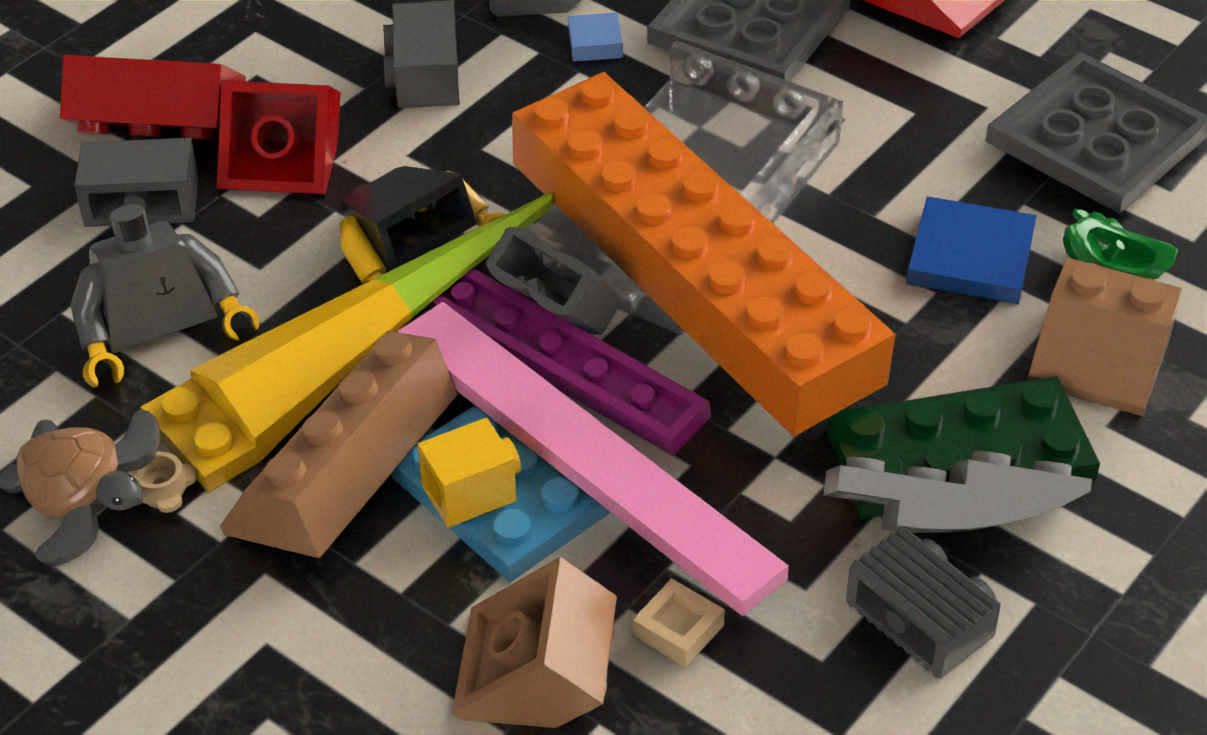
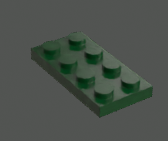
(1015, 419)

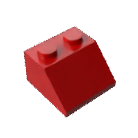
(277, 136)

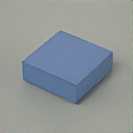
(595, 37)

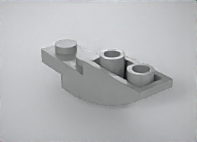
(977, 496)

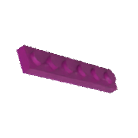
(580, 363)

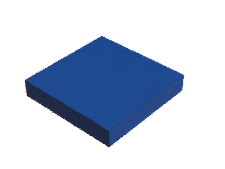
(971, 250)

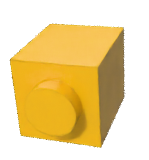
(468, 471)

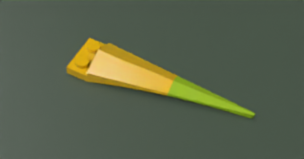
(260, 390)

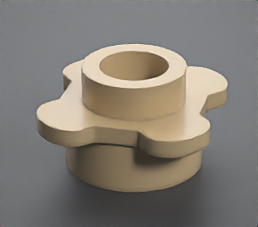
(165, 481)

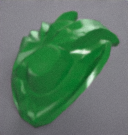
(1110, 246)

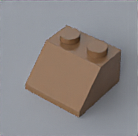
(1106, 335)
(537, 650)

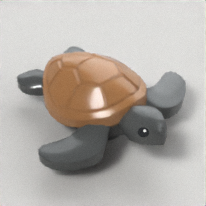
(78, 474)

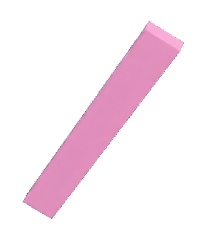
(603, 464)

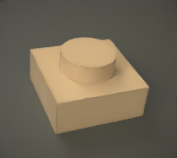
(678, 622)

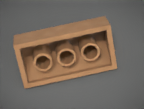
(345, 448)

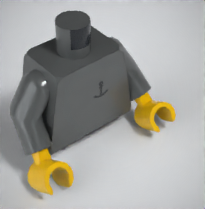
(146, 288)

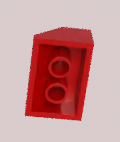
(143, 95)

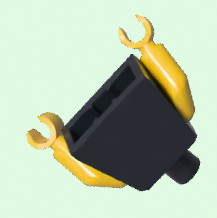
(406, 218)

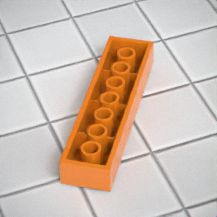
(703, 253)

